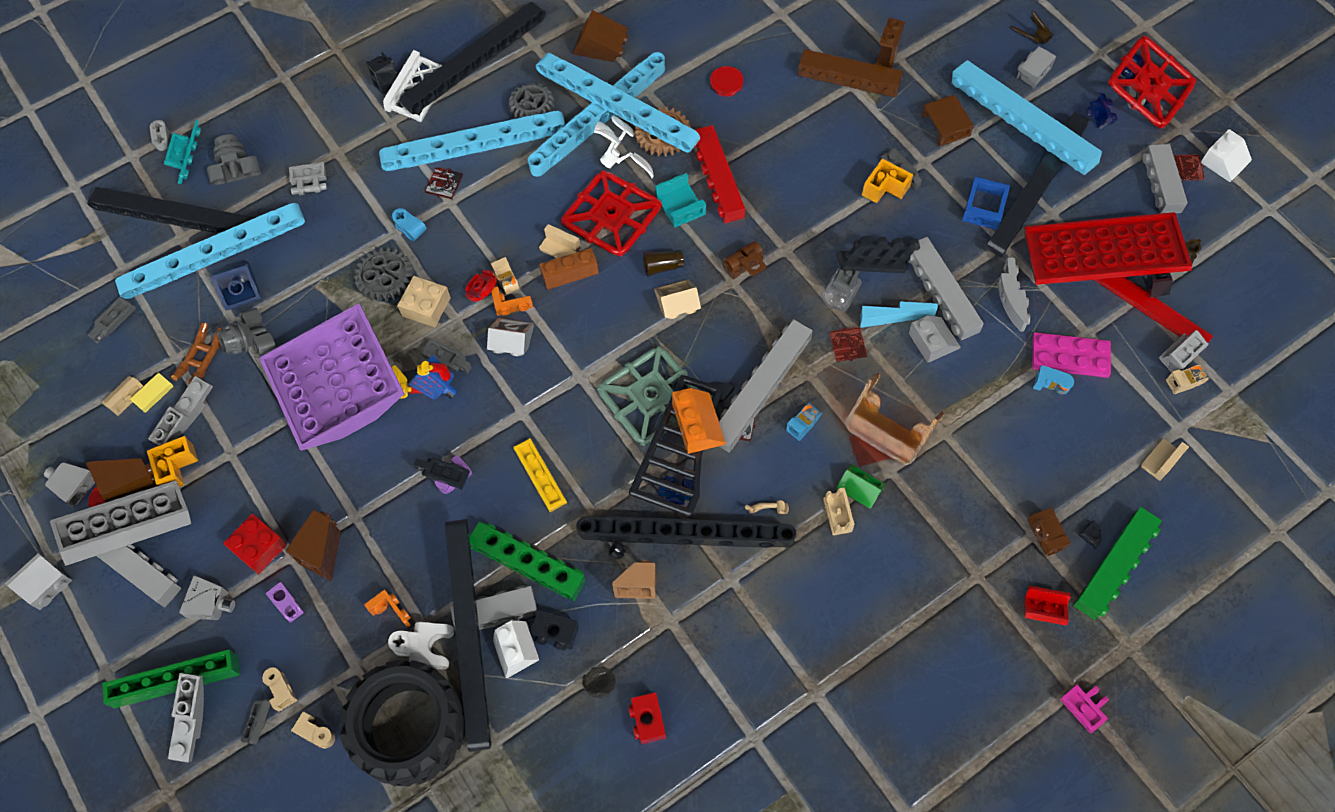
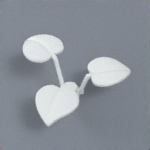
(612, 154)

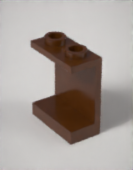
(890, 42)
(948, 119)

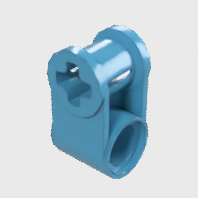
(408, 224)

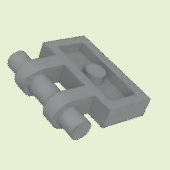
(305, 174)

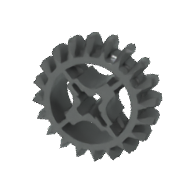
(530, 101)

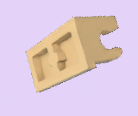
(838, 512)

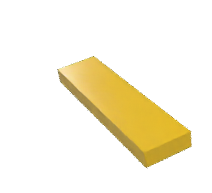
(540, 475)

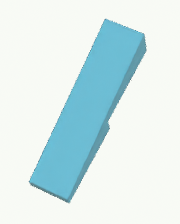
(905, 312)

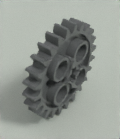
(383, 274)

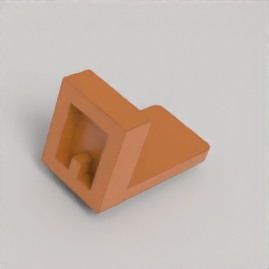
(506, 307)
(381, 601)

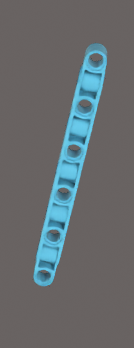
(618, 102)
(584, 123)
(471, 141)
(198, 256)

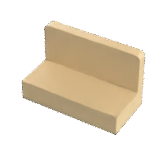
(559, 242)
(120, 397)
(1163, 458)

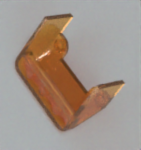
(883, 432)

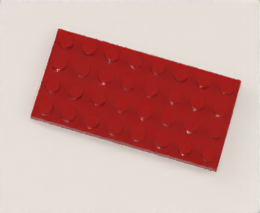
(1107, 248)

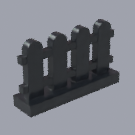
(873, 259)

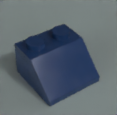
(236, 285)

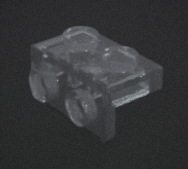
(837, 298)

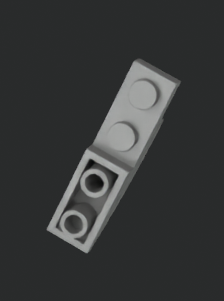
(1012, 297)
(179, 418)
(188, 717)

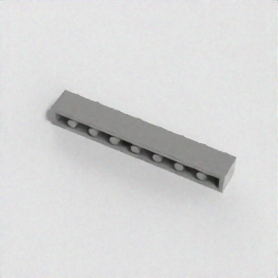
(763, 382)

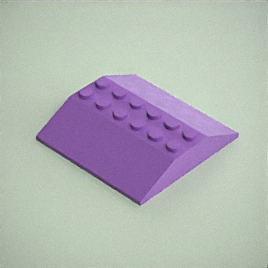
(332, 379)

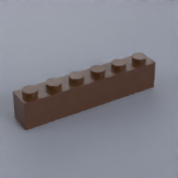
(850, 73)

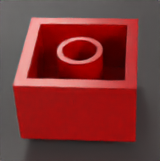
(255, 543)

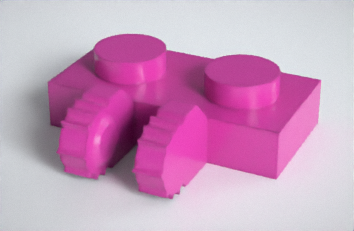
(1083, 707)

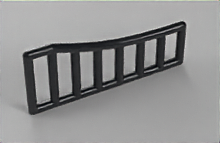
(694, 474)

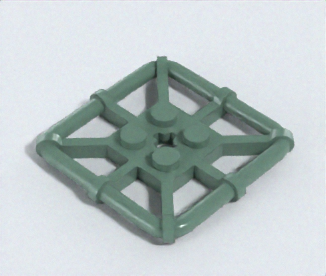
(639, 391)

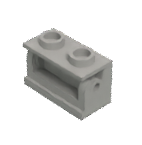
(1036, 66)
(1183, 351)

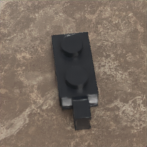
(443, 472)

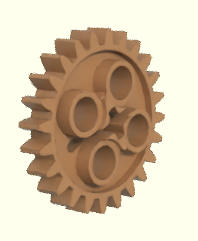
(655, 144)

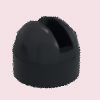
(617, 550)

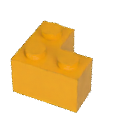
(887, 178)
(169, 458)

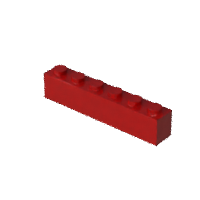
(719, 175)

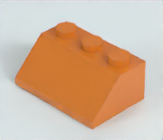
(697, 420)

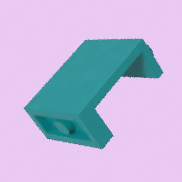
(679, 200)

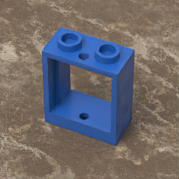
(975, 215)

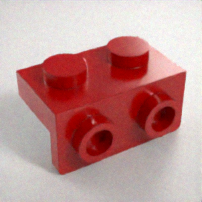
(1046, 605)

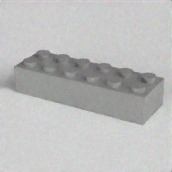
(120, 522)

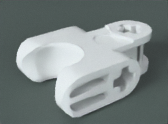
(419, 643)

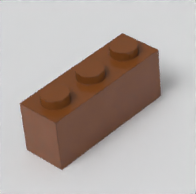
(569, 268)

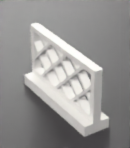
(403, 83)

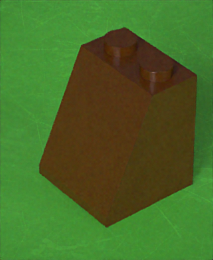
(601, 38)
(121, 477)
(316, 544)

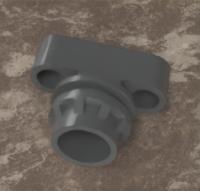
(232, 161)
(239, 337)

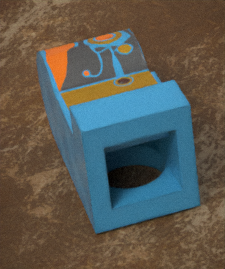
(1053, 379)
(803, 421)

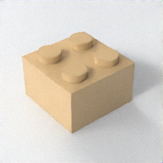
(424, 301)

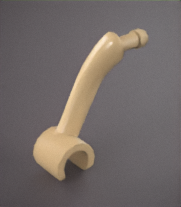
(782, 507)

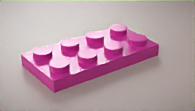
(1072, 354)

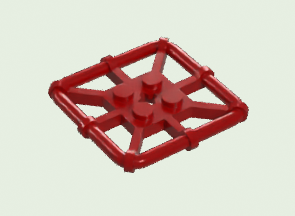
(1148, 73)
(612, 222)

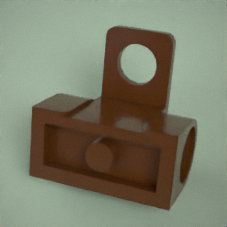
(744, 260)
(1049, 532)

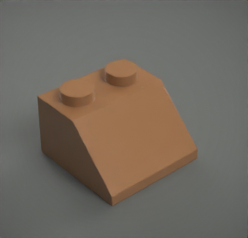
(637, 581)

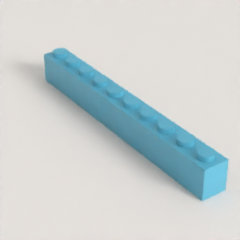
(1026, 117)

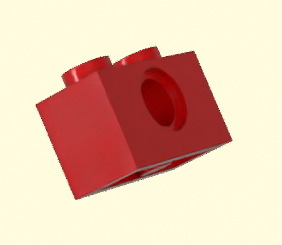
(647, 705)

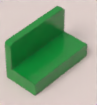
(861, 486)

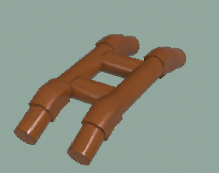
(198, 345)

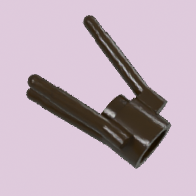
(1043, 33)
(1193, 247)

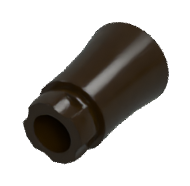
(662, 261)

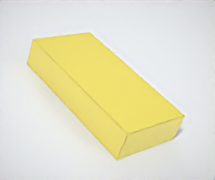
(151, 392)

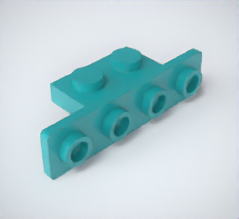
(180, 150)

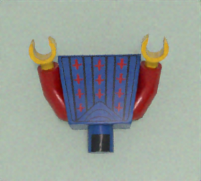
(431, 379)

